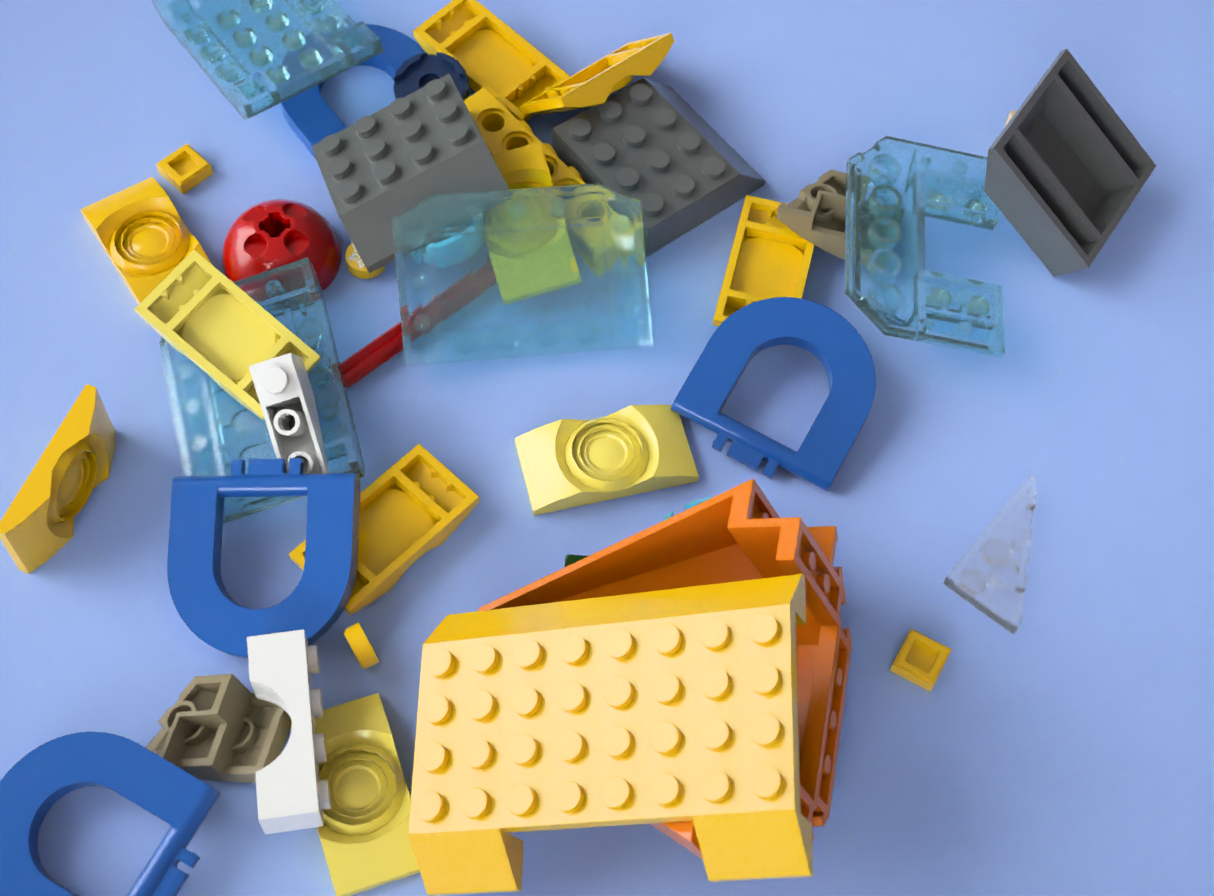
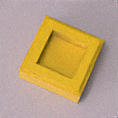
(184, 168)
(920, 660)

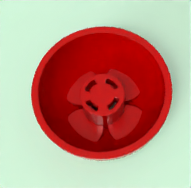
(277, 235)

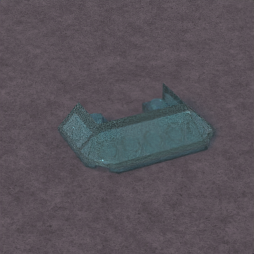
(885, 245)

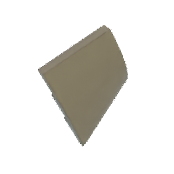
(820, 213)
(221, 731)

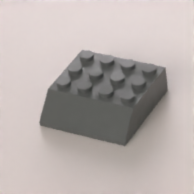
(660, 153)
(400, 158)
(1065, 168)

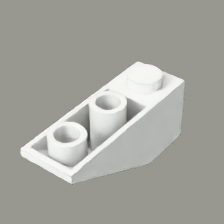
(290, 411)

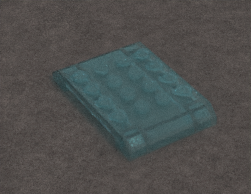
(267, 47)

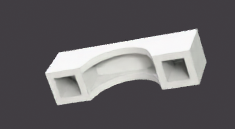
(290, 787)

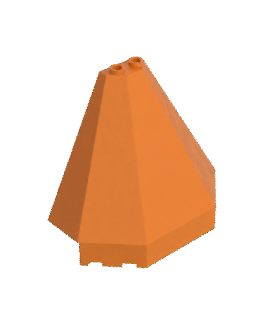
(725, 542)

